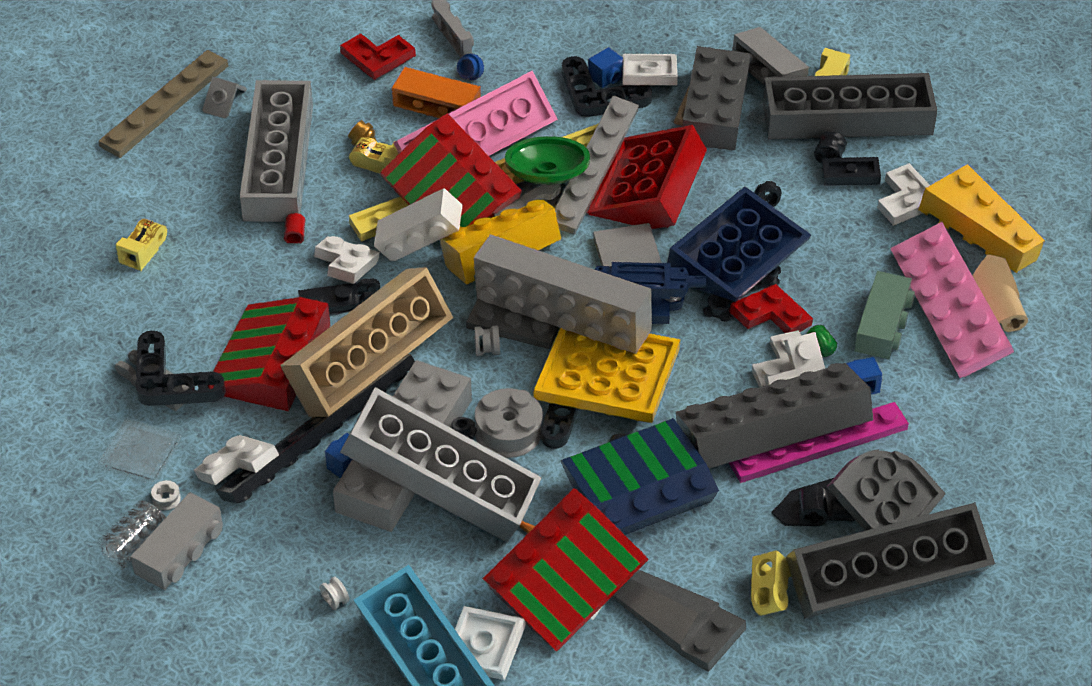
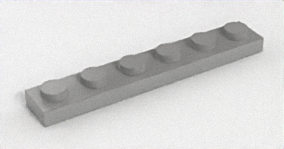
(602, 149)

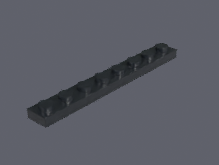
(308, 436)

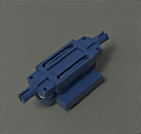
(666, 284)

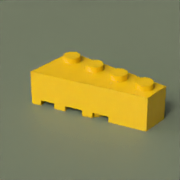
(983, 217)
(528, 226)

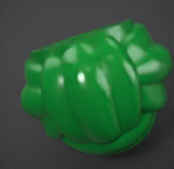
(825, 340)

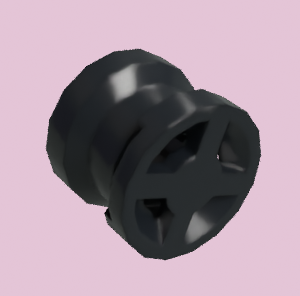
(830, 146)

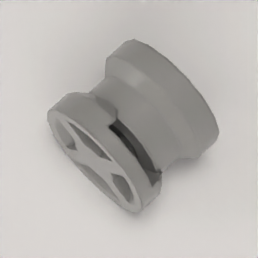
(490, 340)

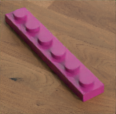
(886, 421)

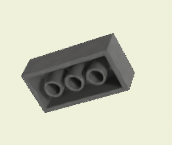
(717, 95)

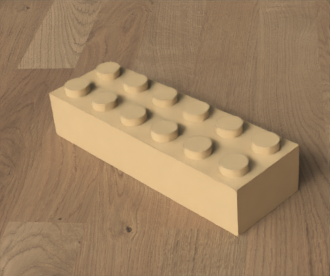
(367, 342)

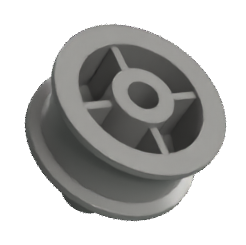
(508, 422)

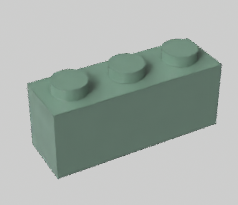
(884, 315)

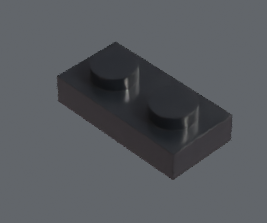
(851, 171)

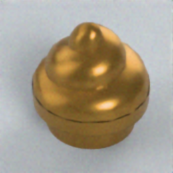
(360, 130)

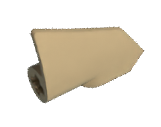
(1001, 292)

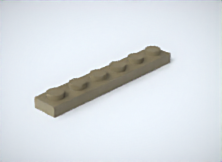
(163, 103)

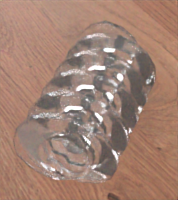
(129, 533)

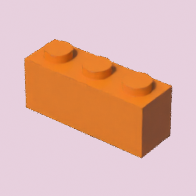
(431, 93)

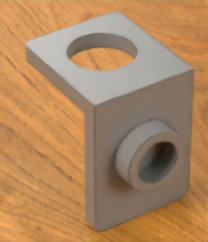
(220, 97)

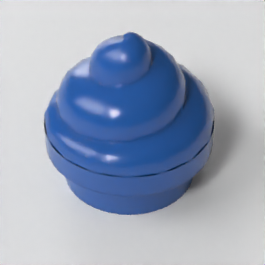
(470, 66)

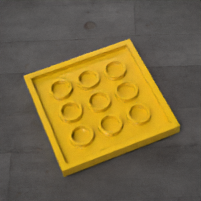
(605, 378)

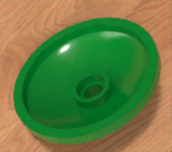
(547, 160)

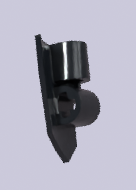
(811, 506)

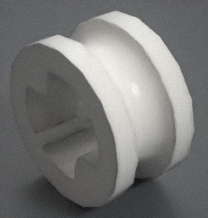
(157, 494)
(334, 593)

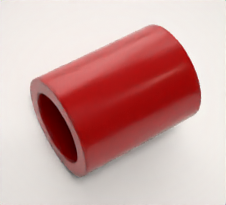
(294, 228)

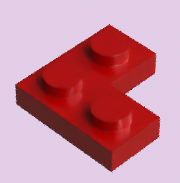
(377, 59)
(771, 305)

